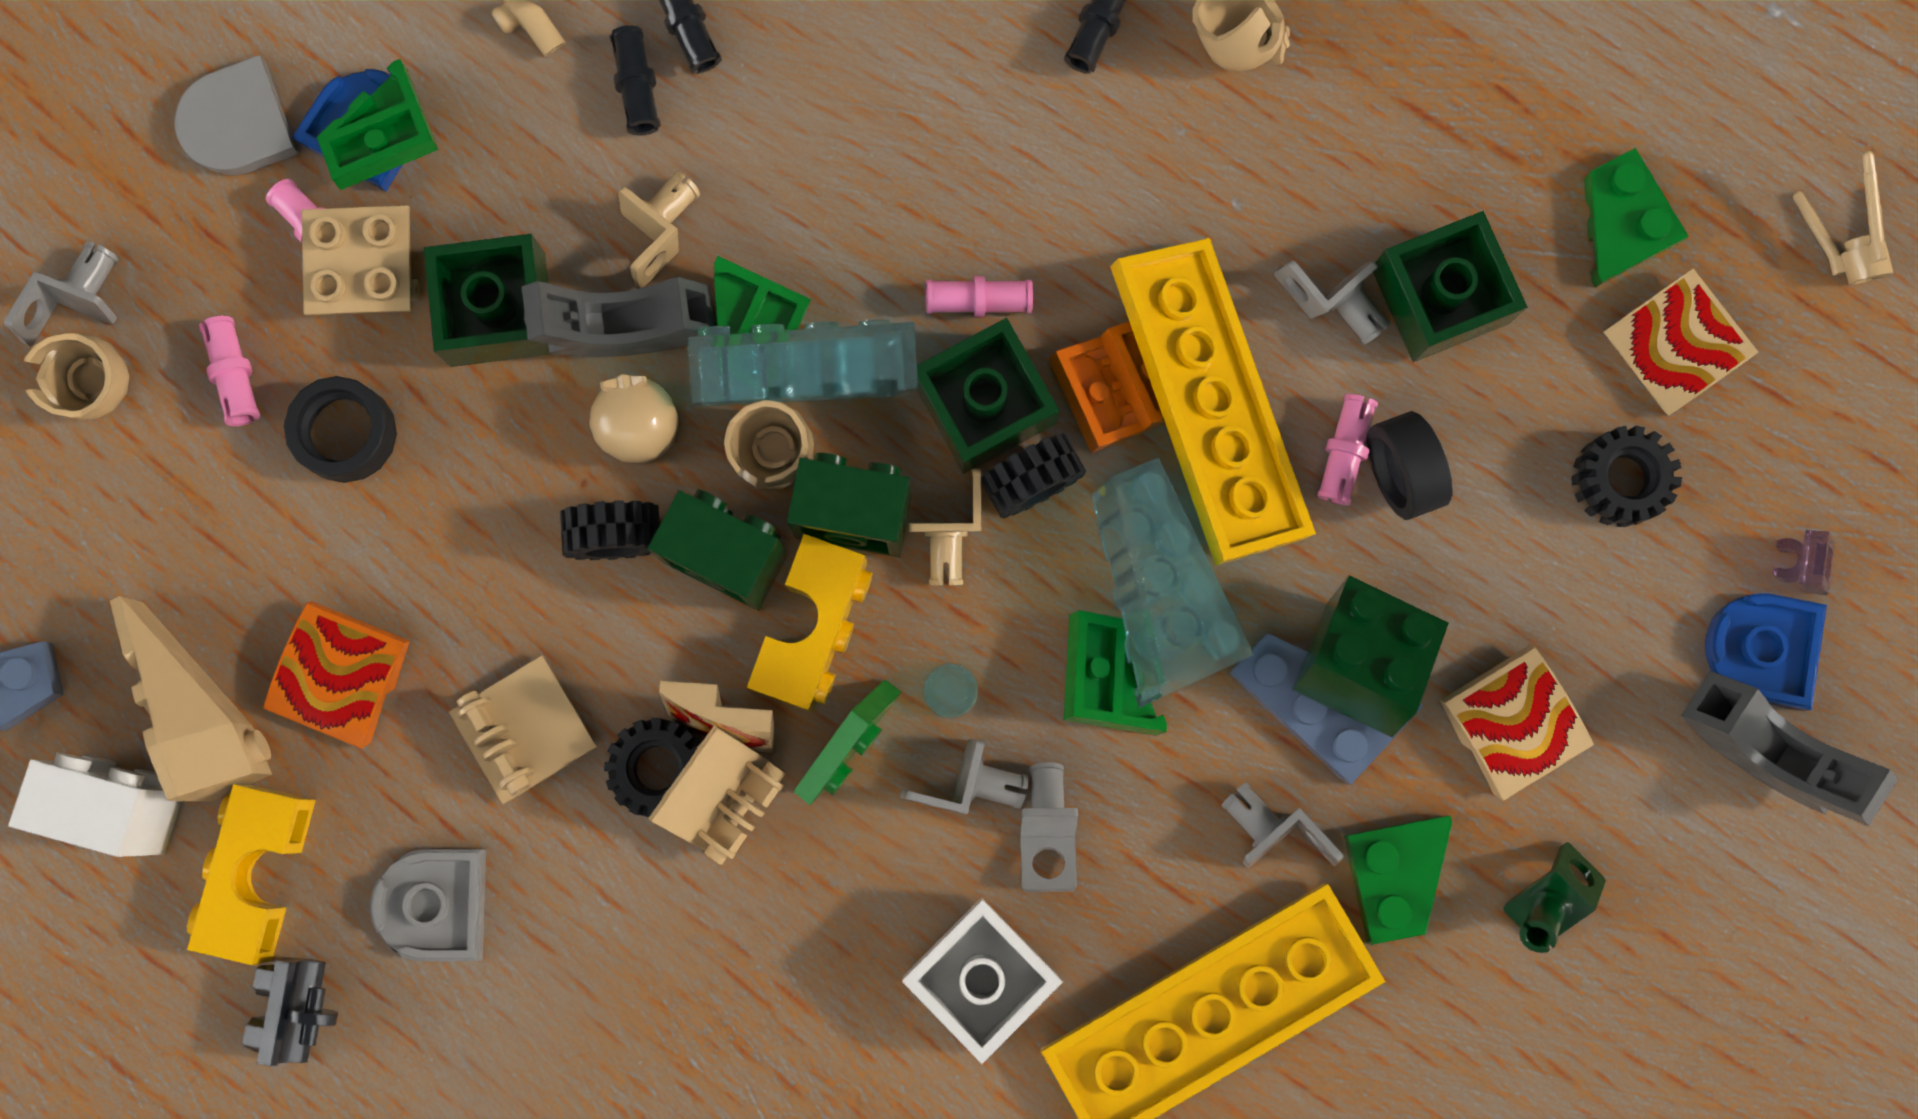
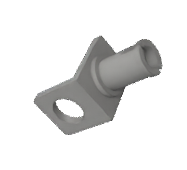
(75, 292)
(1345, 298)
(977, 781)
(1048, 827)
(1269, 829)

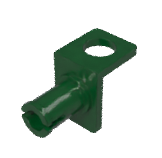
(1555, 900)

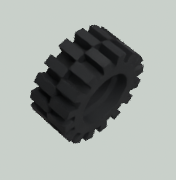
(1651, 458)
(1033, 475)
(608, 530)
(628, 750)

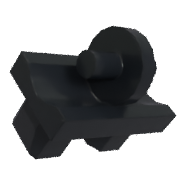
(291, 1013)

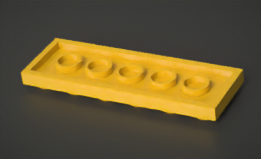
(1212, 400)
(1215, 1012)

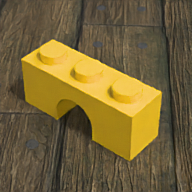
(799, 670)
(231, 917)

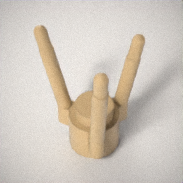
(1865, 256)

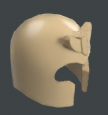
(1241, 32)
(78, 377)
(633, 419)
(766, 444)

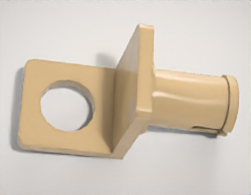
(655, 220)
(947, 539)

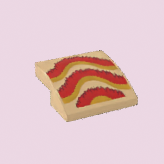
(1680, 342)
(700, 708)
(1517, 722)

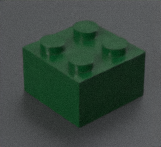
(1448, 286)
(480, 299)
(985, 395)
(850, 504)
(718, 549)
(1371, 656)

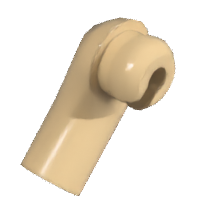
(533, 20)

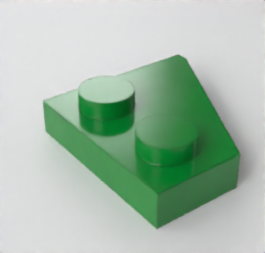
(378, 132)
(1627, 217)
(752, 300)
(1101, 680)
(854, 735)
(1398, 876)

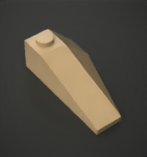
(197, 733)

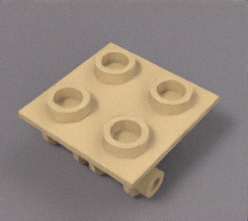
(357, 260)
(522, 729)
(716, 793)

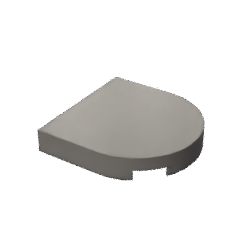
(234, 120)
(433, 905)

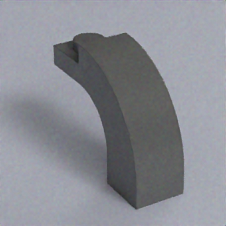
(616, 322)
(1764, 744)

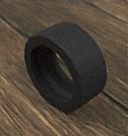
(309, 404)
(1409, 465)

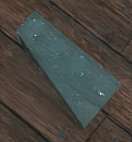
(801, 364)
(1164, 585)

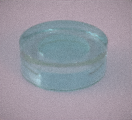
(951, 691)

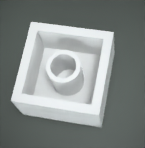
(95, 806)
(981, 980)

